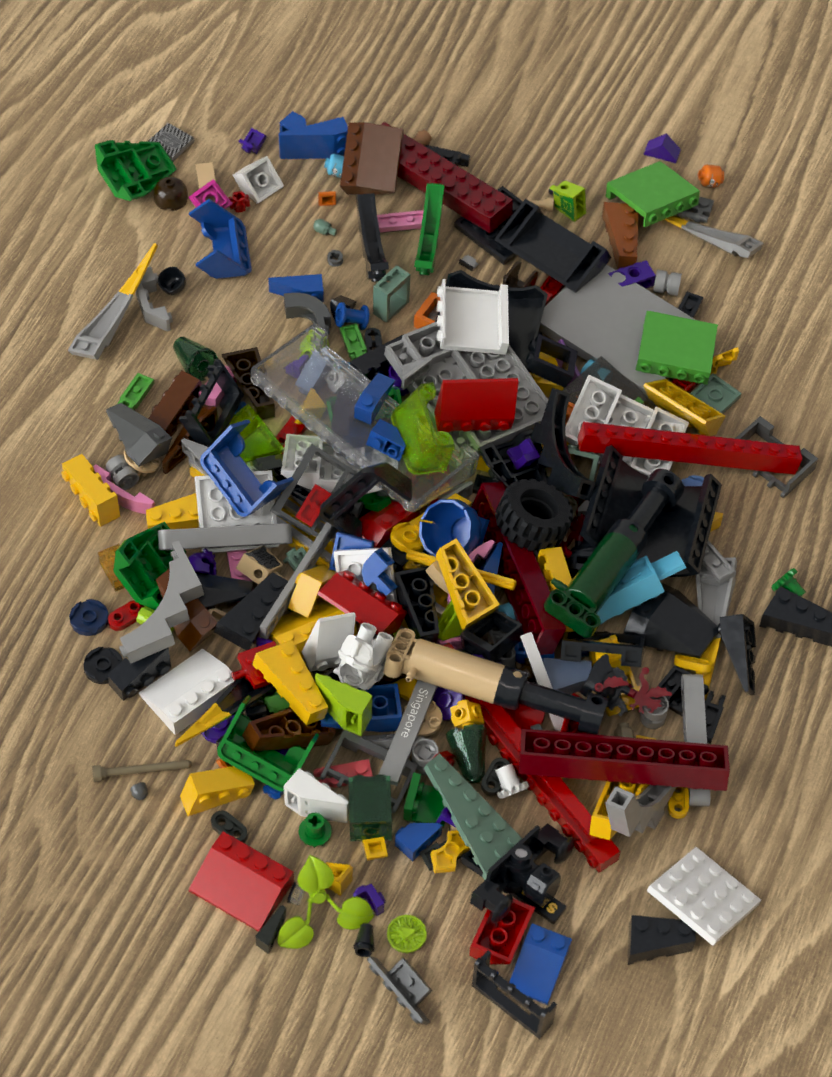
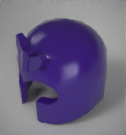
(203, 562)

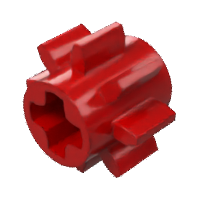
(239, 201)

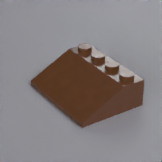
(371, 159)

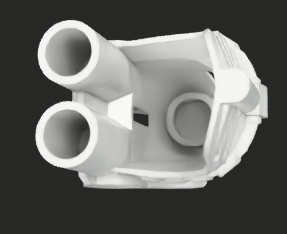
(363, 656)

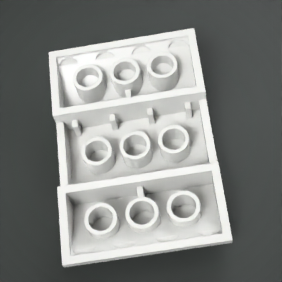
(606, 405)
(318, 470)

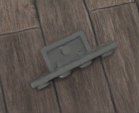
(406, 985)

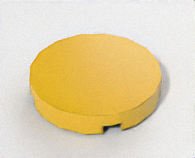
(406, 537)

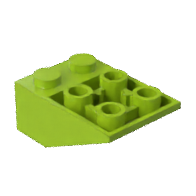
(346, 704)

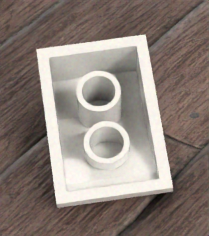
(326, 640)

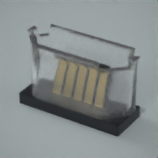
(295, 895)

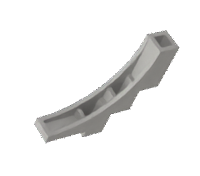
(636, 813)

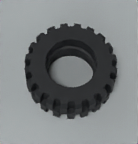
(540, 500)

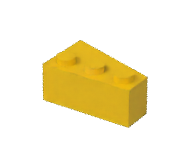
(307, 587)

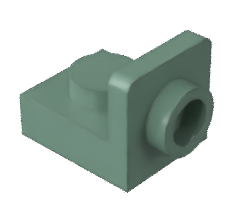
(294, 557)

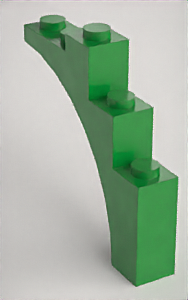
(430, 228)

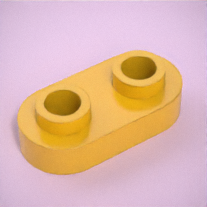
(700, 665)
(681, 801)

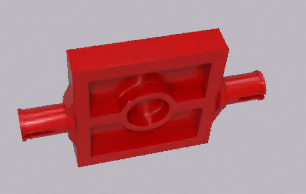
(248, 670)

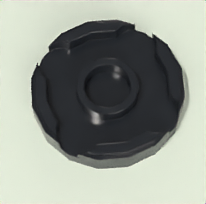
(100, 663)

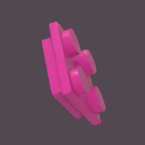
(210, 189)

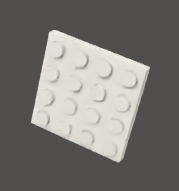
(217, 512)
(704, 895)

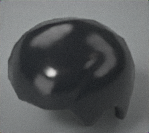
(171, 280)

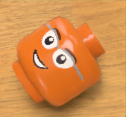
(711, 176)

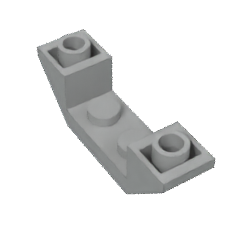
(154, 316)

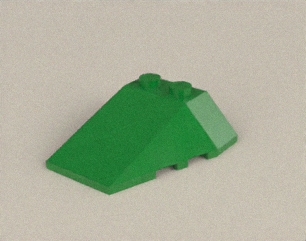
(132, 167)
(141, 563)

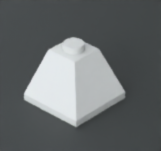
(258, 179)

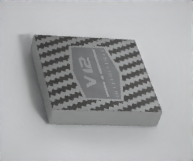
(172, 140)

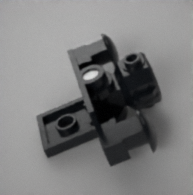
(519, 873)

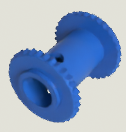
(352, 316)

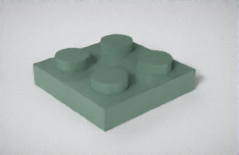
(717, 394)

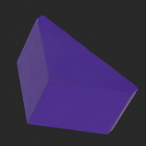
(663, 148)

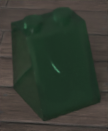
(370, 807)

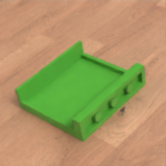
(654, 192)
(677, 347)

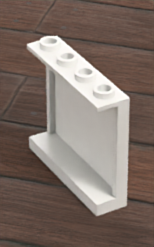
(473, 319)

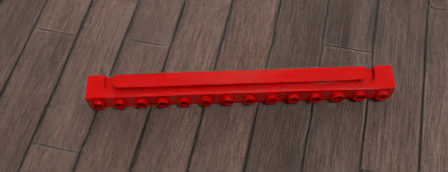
(549, 791)

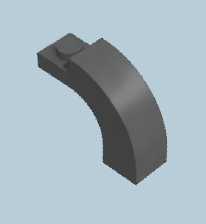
(307, 307)

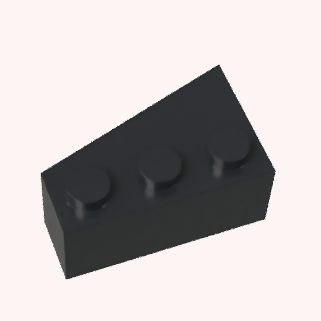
(129, 678)
(658, 937)

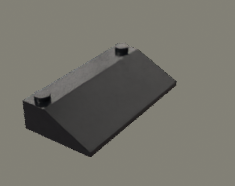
(552, 247)

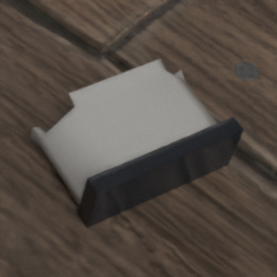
(468, 262)

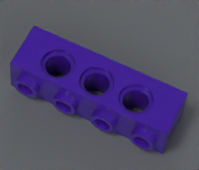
(637, 273)

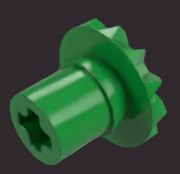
(790, 583)
(315, 830)

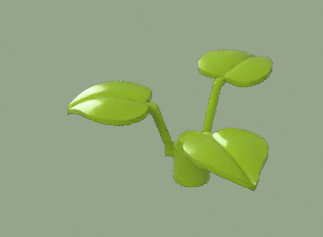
(314, 879)

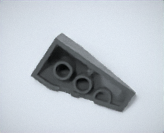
(141, 437)

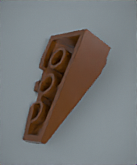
(175, 455)
(201, 622)

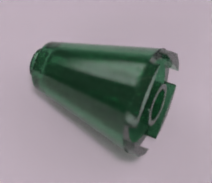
(194, 357)
(469, 750)

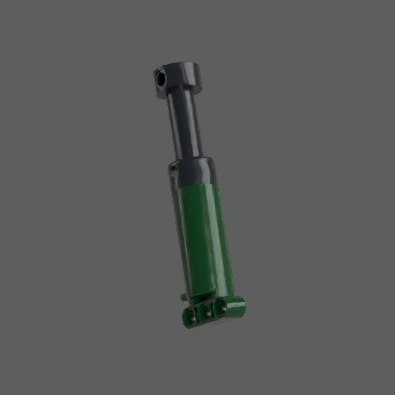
(612, 558)

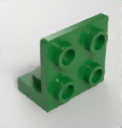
(422, 802)

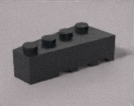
(243, 621)

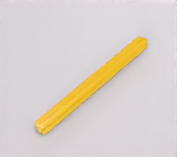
(488, 577)

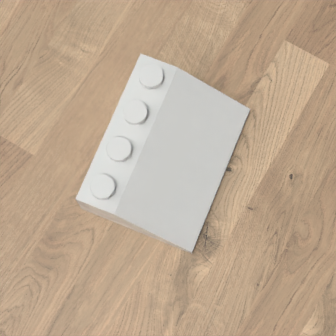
(188, 690)

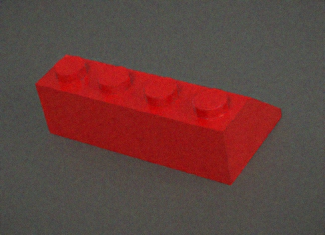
(369, 605)

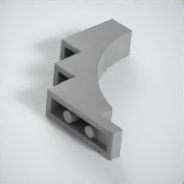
(155, 631)

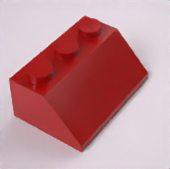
(503, 936)

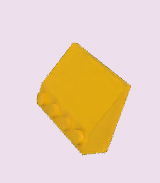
(685, 406)
(298, 627)

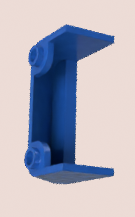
(229, 241)
(234, 477)

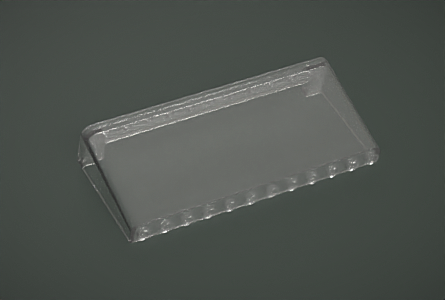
(322, 394)

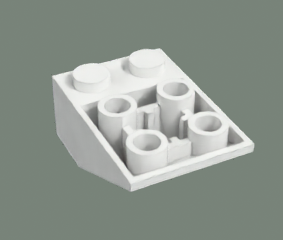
(308, 796)

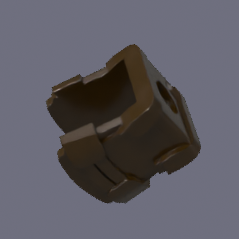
(511, 278)

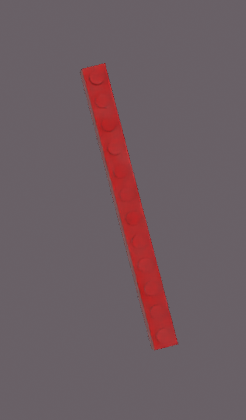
(690, 448)

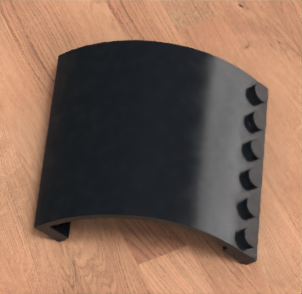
(679, 529)

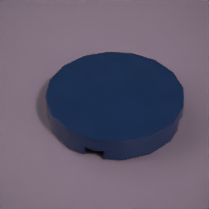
(89, 617)

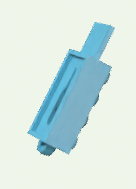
(640, 584)

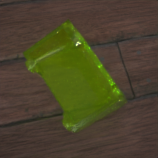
(256, 435)
(425, 449)

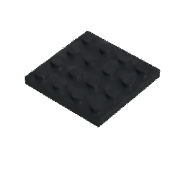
(485, 239)

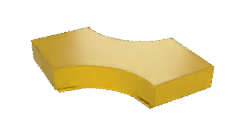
(445, 857)

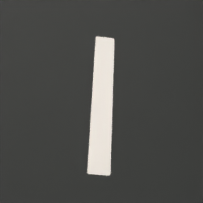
(539, 671)

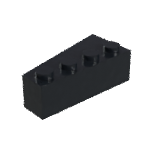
(374, 361)
(418, 599)
(798, 616)

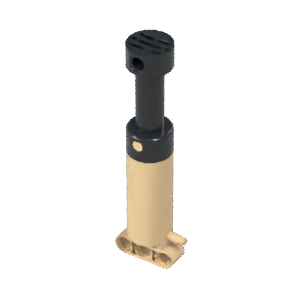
(487, 681)

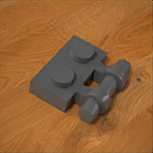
(700, 212)

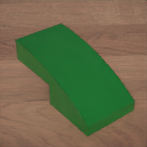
(374, 502)

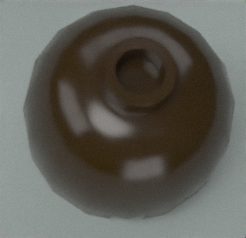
(170, 193)

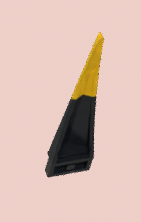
(226, 706)

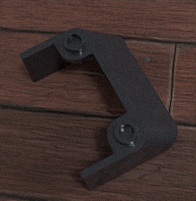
(339, 505)

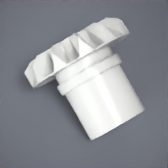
(509, 781)

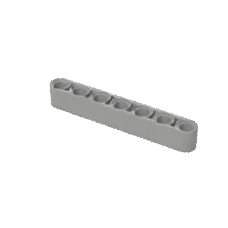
(226, 536)
(694, 725)

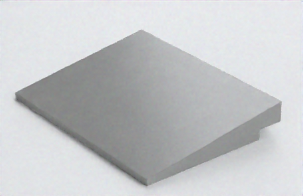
(606, 322)
(469, 365)

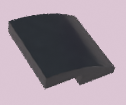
(672, 683)

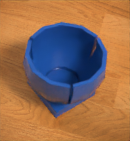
(451, 521)

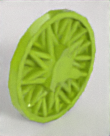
(406, 933)

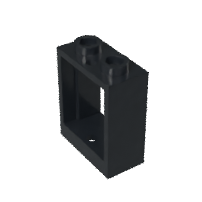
(546, 370)
(473, 643)

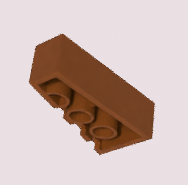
(622, 228)

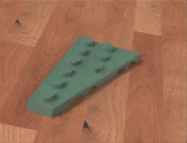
(472, 815)

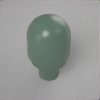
(324, 227)

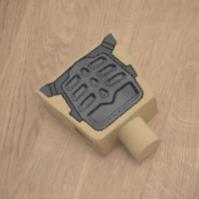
(259, 564)

